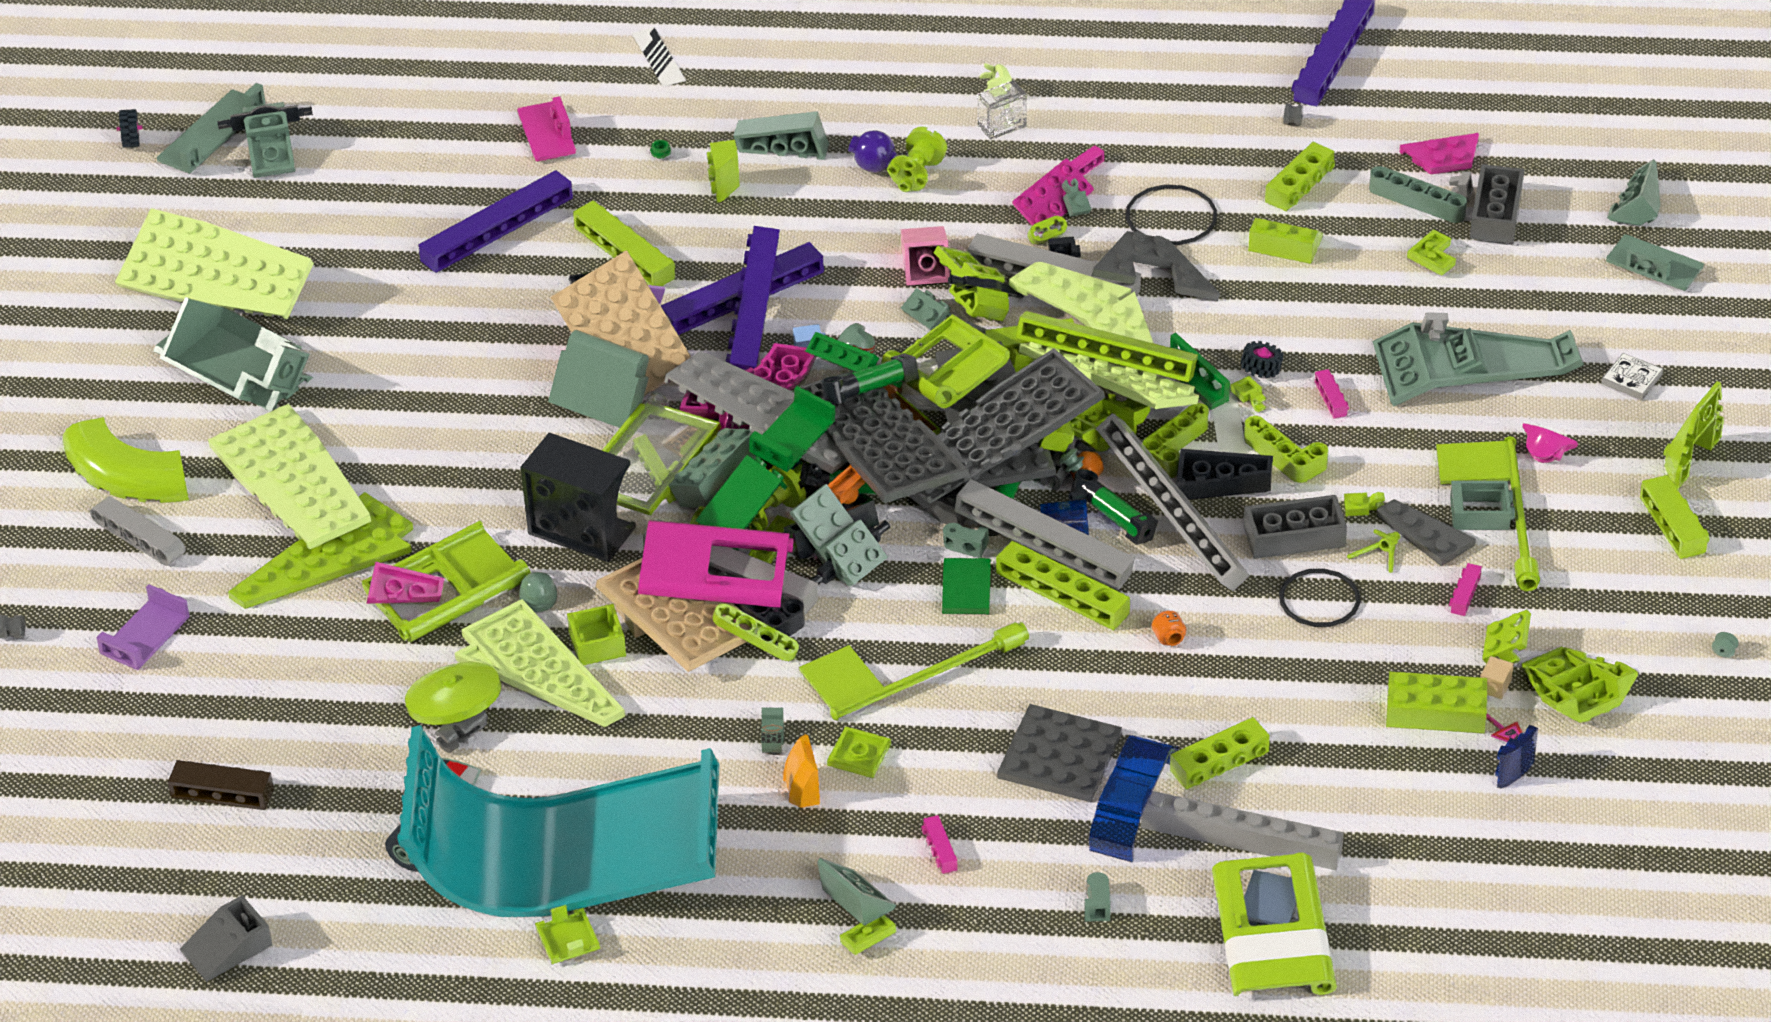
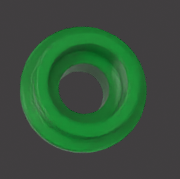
(660, 149)

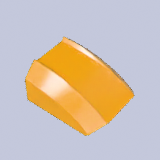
(802, 774)

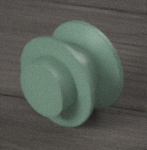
(1071, 460)
(1725, 644)

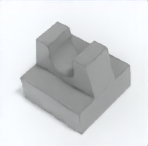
(1464, 184)
(1434, 324)

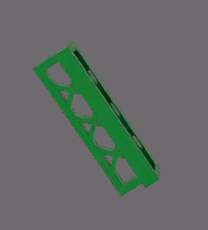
(1205, 385)

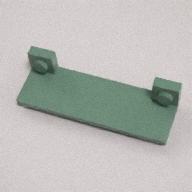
(204, 135)

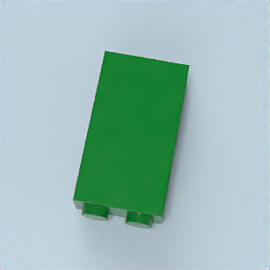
(793, 430)
(742, 495)

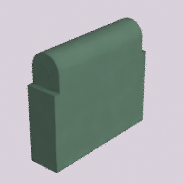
(599, 379)

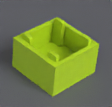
(596, 634)

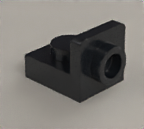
(1064, 246)

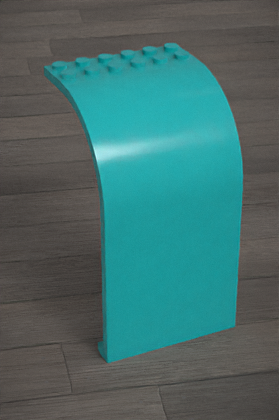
(557, 849)

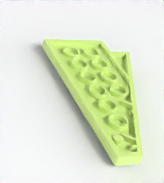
(1126, 381)

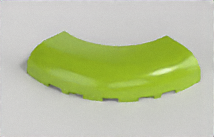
(123, 468)

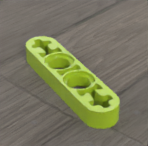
(753, 635)

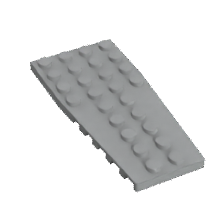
(748, 400)

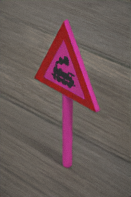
(1505, 732)

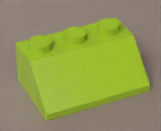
(1284, 240)

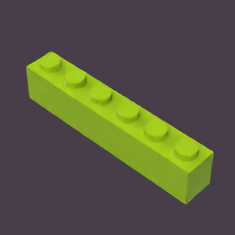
(616, 238)

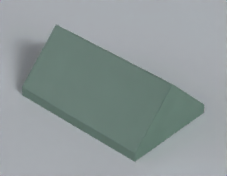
(853, 892)

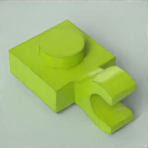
(1249, 390)
(1359, 503)

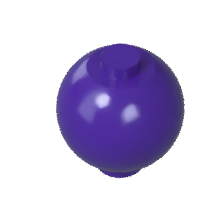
(873, 150)

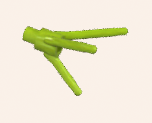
(1387, 543)

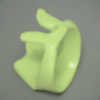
(1004, 75)

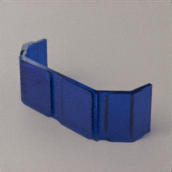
(1127, 795)

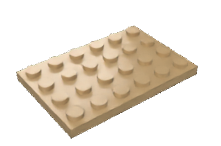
(623, 310)
(676, 624)

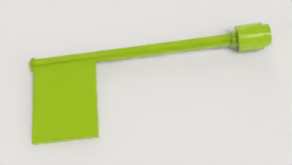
(1492, 463)
(850, 685)

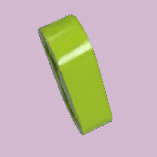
(1045, 226)

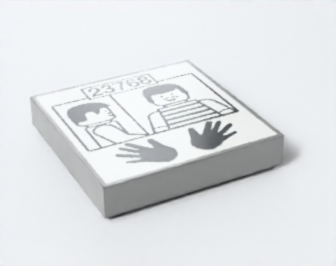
(1632, 376)

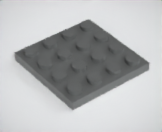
(1059, 753)

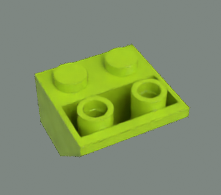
(723, 168)

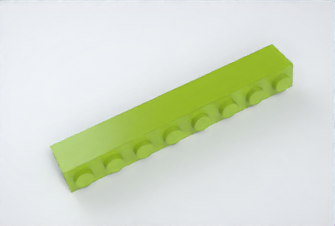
(1106, 346)

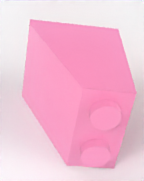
(918, 255)

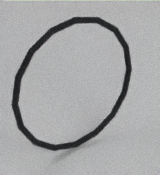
(1174, 187)

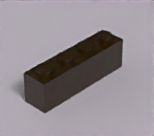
(221, 785)

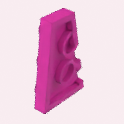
(402, 585)

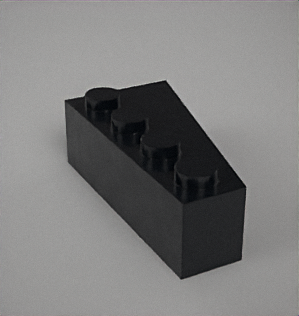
(1222, 473)

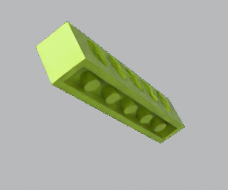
(1063, 585)

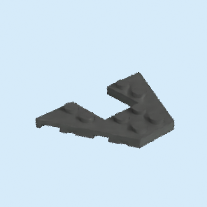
(1157, 252)

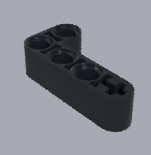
(786, 619)

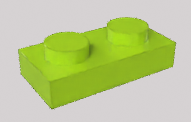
(862, 937)

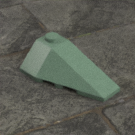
(1640, 200)

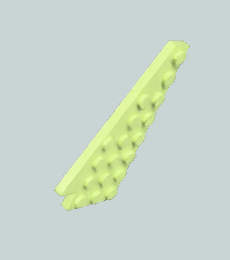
(537, 662)

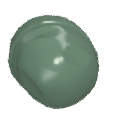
(538, 591)

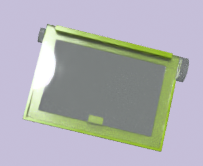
(659, 446)

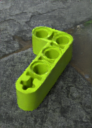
(1175, 435)
(1290, 459)

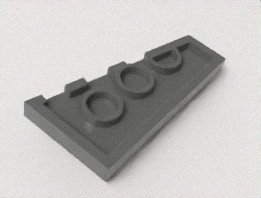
(1426, 533)

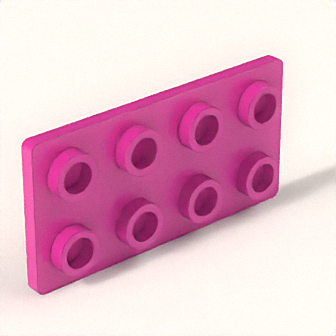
(547, 129)
(1046, 195)

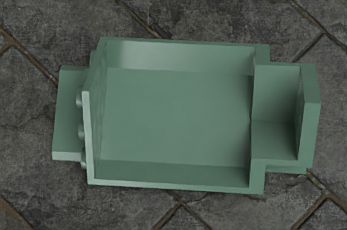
(234, 354)

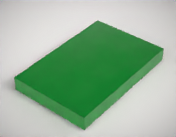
(966, 586)

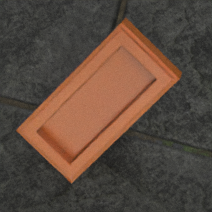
(846, 485)

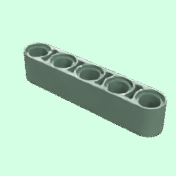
(1417, 194)

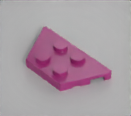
(1444, 153)

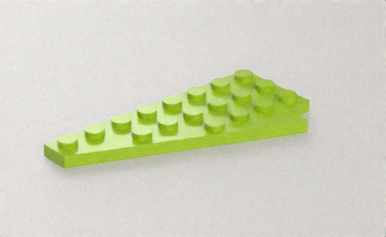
(304, 567)

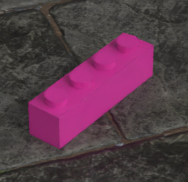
(1089, 160)
(1331, 394)
(1466, 589)
(940, 844)

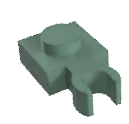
(1075, 201)

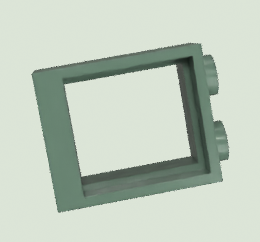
(1481, 492)

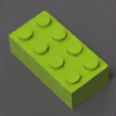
(1436, 702)

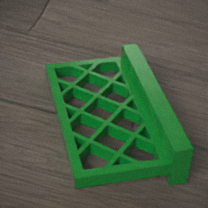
(842, 354)

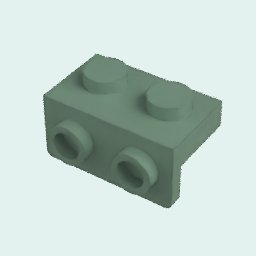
(925, 309)

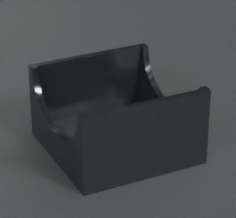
(574, 497)

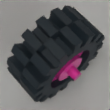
(129, 128)
(1261, 359)

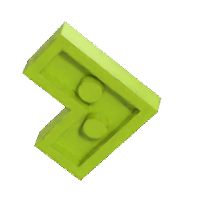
(1430, 253)

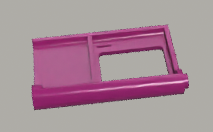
(679, 558)

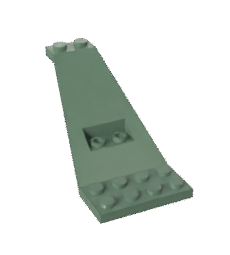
(1467, 356)

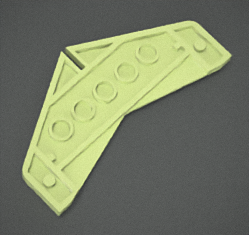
(1088, 299)

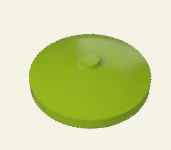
(453, 693)

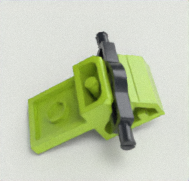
(975, 285)

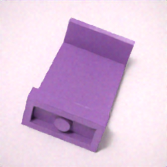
(146, 629)

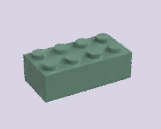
(711, 468)

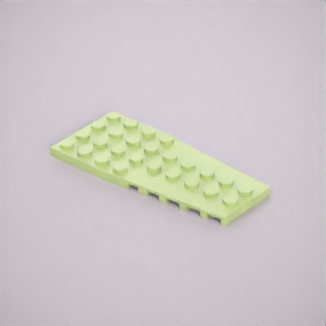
(213, 265)
(292, 475)

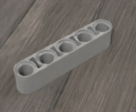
(137, 530)

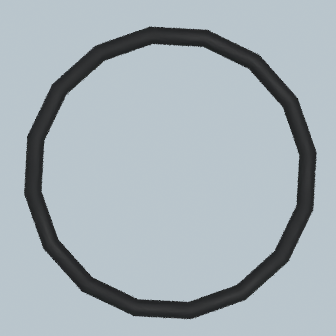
(1319, 624)

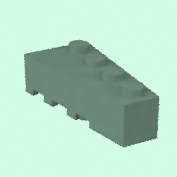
(783, 134)

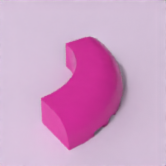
(782, 366)

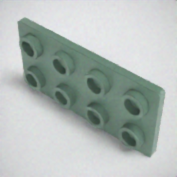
(1655, 262)

